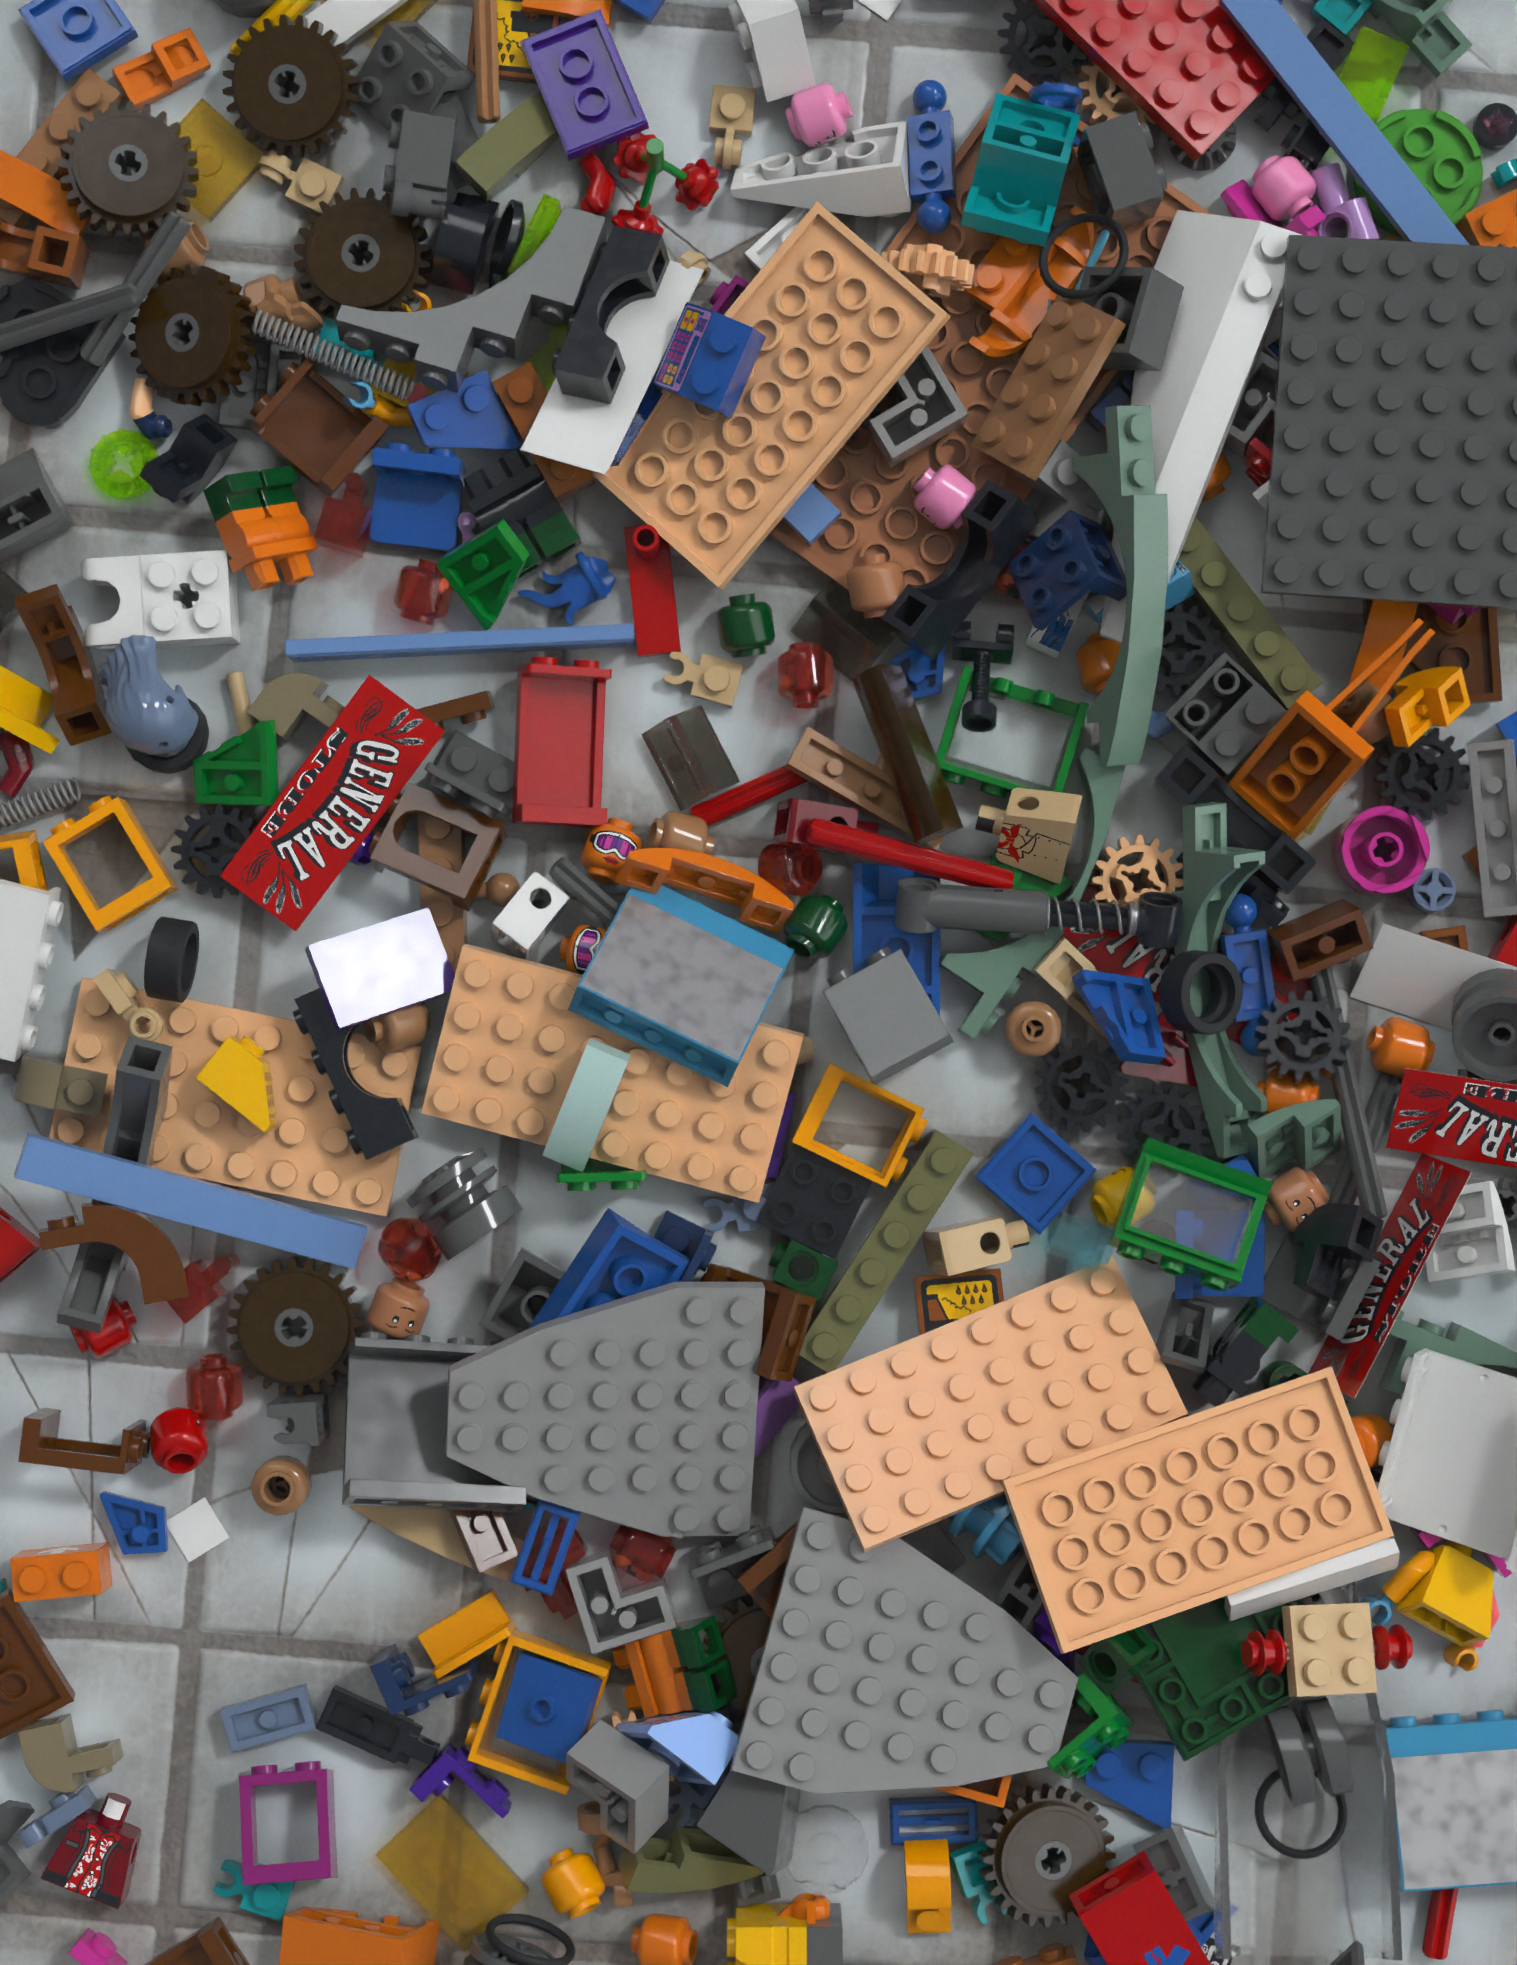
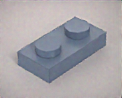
(268, 1717)

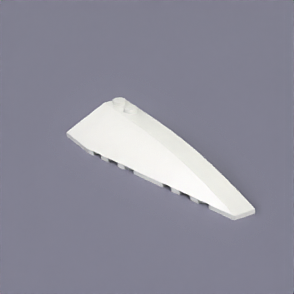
(1226, 310)

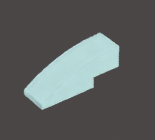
(586, 1104)

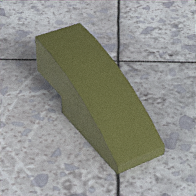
(508, 148)
(683, 1864)

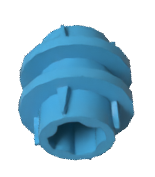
(994, 1533)

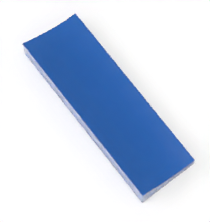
(610, 1266)

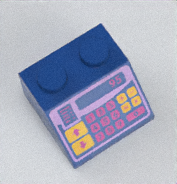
(709, 359)

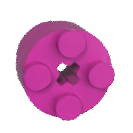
(1386, 826)

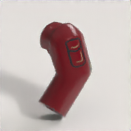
(19, 763)

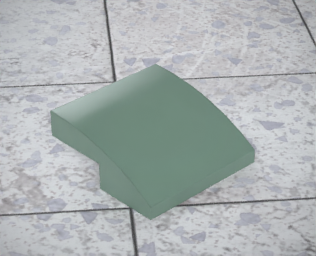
(1297, 1132)

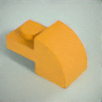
(1426, 700)
(927, 1886)

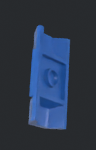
(875, 929)

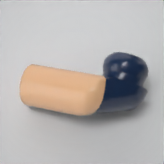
(141, 411)

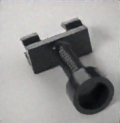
(979, 713)

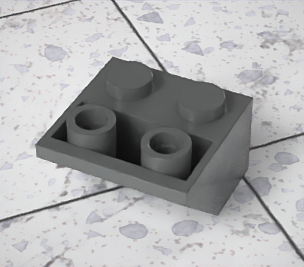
(28, 506)
(1224, 715)

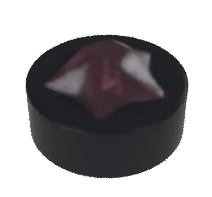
(1495, 126)

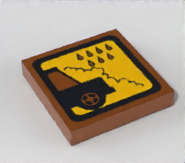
(513, 27)
(952, 1297)

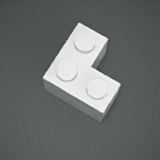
(776, 45)

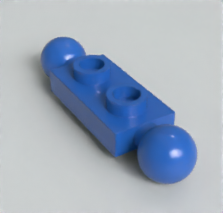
(931, 156)
(1251, 955)

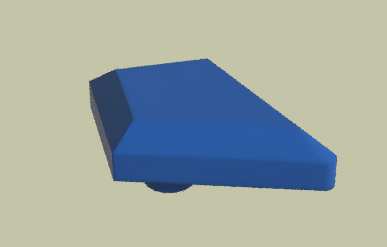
(921, 673)
(136, 1524)

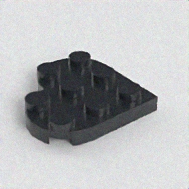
(46, 377)

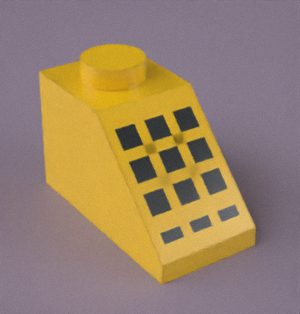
(242, 1080)

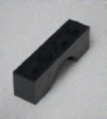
(626, 271)
(992, 533)
(1195, 782)
(375, 1121)

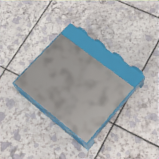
(681, 981)
(1455, 1800)

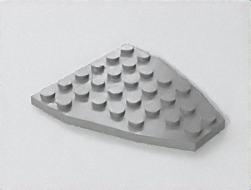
(623, 1408)
(893, 1675)

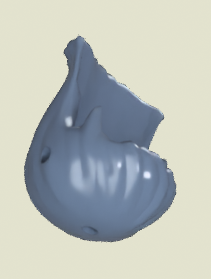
(140, 702)

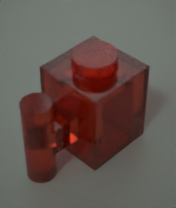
(344, 522)
(203, 1286)

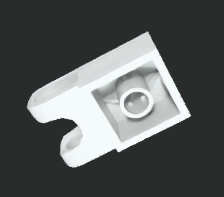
(153, 594)

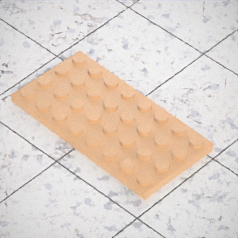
(834, 345)
(516, 1047)
(209, 1139)
(985, 1401)
(1196, 1509)

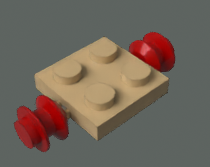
(1328, 1649)

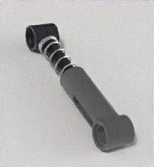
(928, 905)

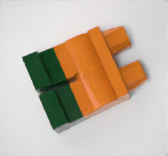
(262, 526)
(675, 1670)

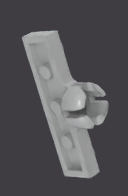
(1495, 815)

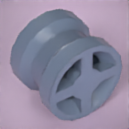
(1440, 890)

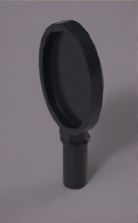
(507, 240)

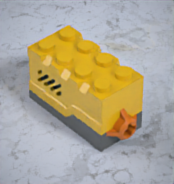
(787, 1933)

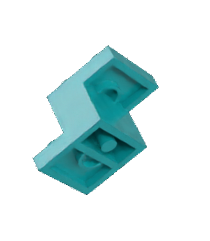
(1020, 170)

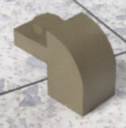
(291, 699)
(60, 1086)
(55, 1759)

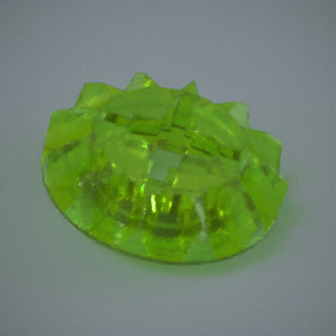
(102, 462)

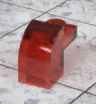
(562, 1597)

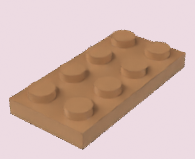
(1048, 385)

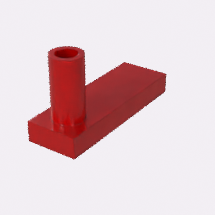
(652, 591)

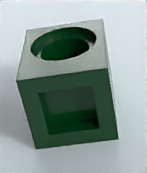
(814, 1284)
(1117, 1659)

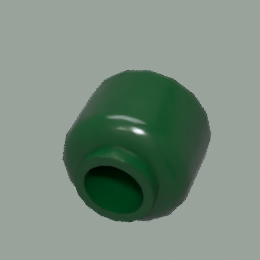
(745, 626)
(815, 927)

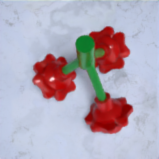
(642, 159)

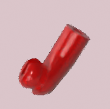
(601, 186)

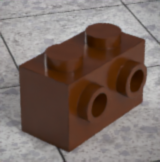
(1319, 940)

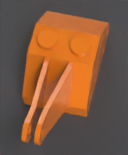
(1314, 751)

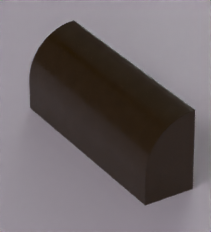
(907, 752)

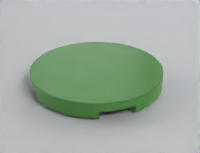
(1441, 157)

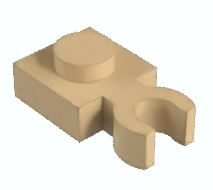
(712, 679)

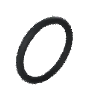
(1109, 281)
(1288, 1851)
(534, 1922)

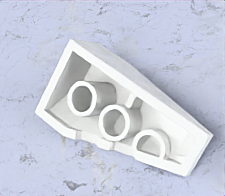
(850, 178)

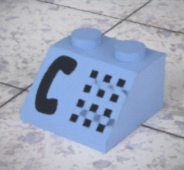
(691, 1743)

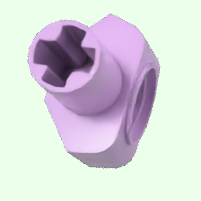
(1340, 208)

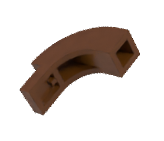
(67, 663)
(134, 1233)

